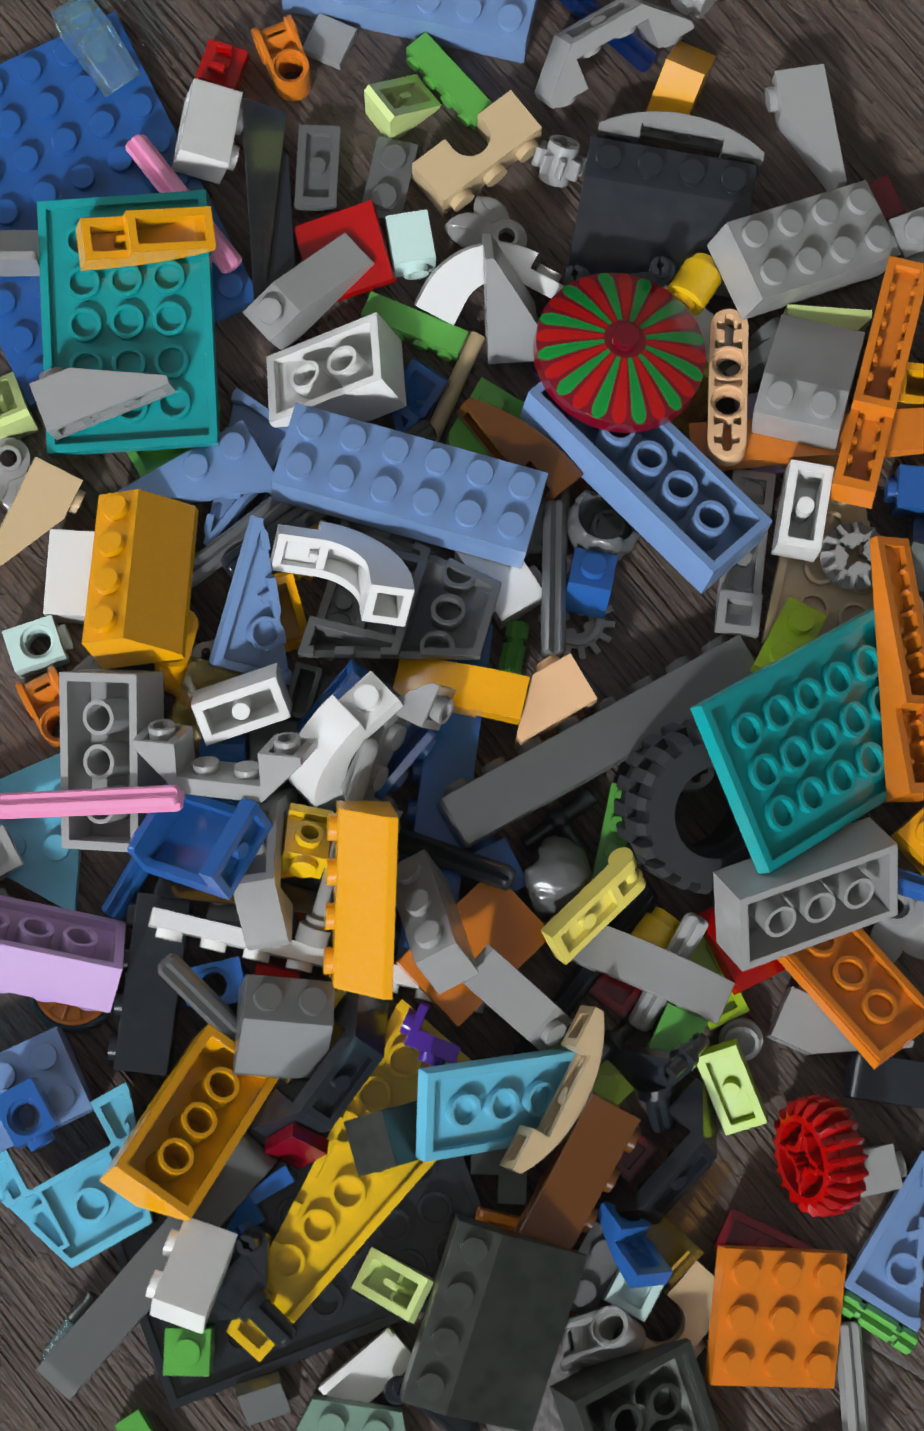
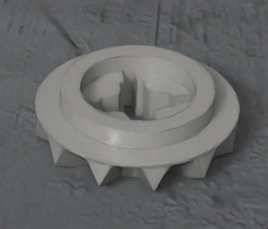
(834, 557)

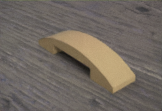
(586, 1040)

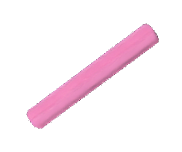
(166, 180)

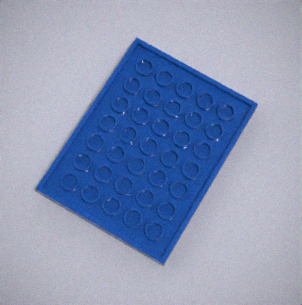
(70, 144)

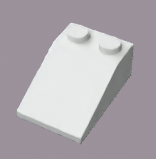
(342, 371)

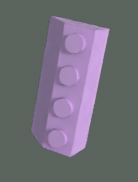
(60, 954)

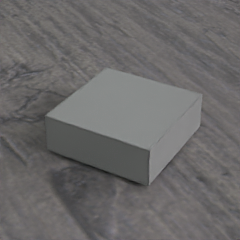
(329, 41)

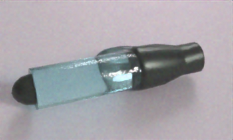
(73, 1316)

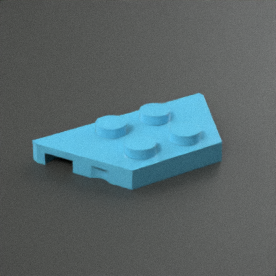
(47, 867)

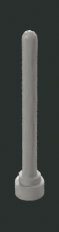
(312, 930)

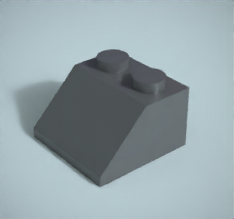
(282, 1026)

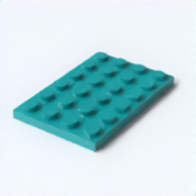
(131, 321)
(800, 743)

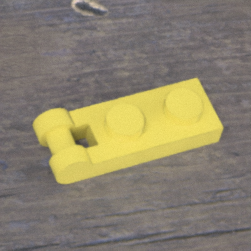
(595, 906)

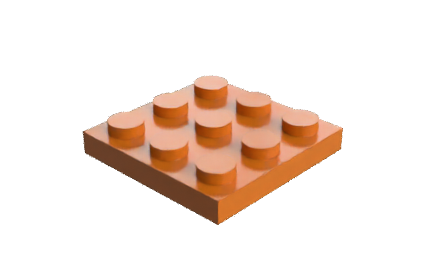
(775, 1317)

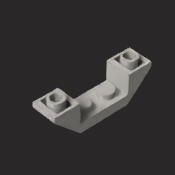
(561, 74)
(425, 707)
(172, 754)
(259, 900)

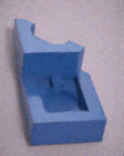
(422, 390)
(249, 1212)
(631, 1250)

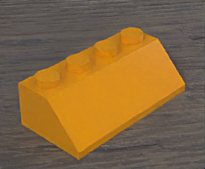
(140, 579)
(363, 897)
(188, 1129)

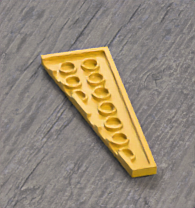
(334, 1205)

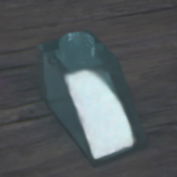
(95, 44)

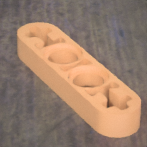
(727, 387)

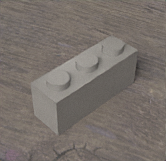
(433, 923)

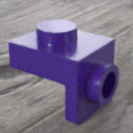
(432, 1049)

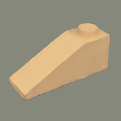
(38, 506)

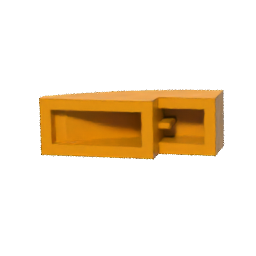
(144, 237)
(478, 689)

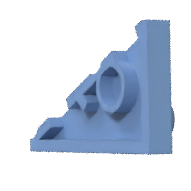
(269, 439)
(212, 471)
(250, 622)
(891, 1259)

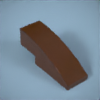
(519, 443)

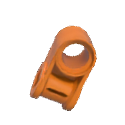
(283, 53)
(43, 702)

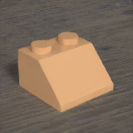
(554, 696)

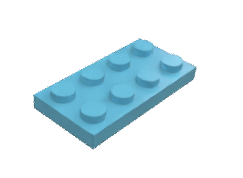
(484, 1101)

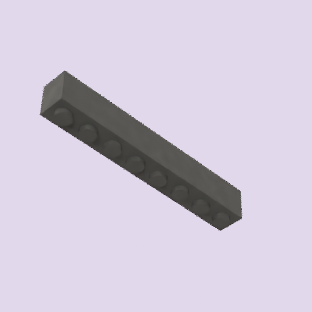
(588, 746)

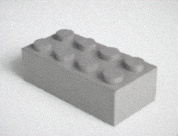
(803, 249)
(97, 725)
(808, 900)

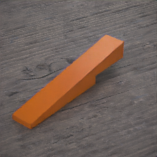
(879, 383)
(761, 450)
(900, 666)

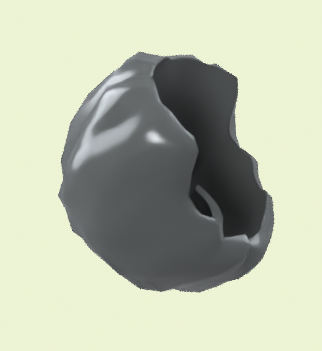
(599, 527)
(556, 875)

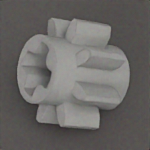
(559, 161)

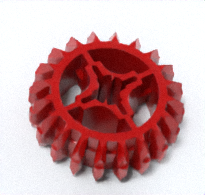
(820, 1155)

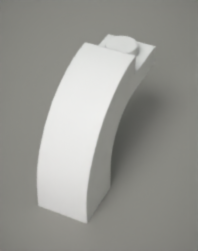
(462, 273)
(352, 560)
(339, 732)

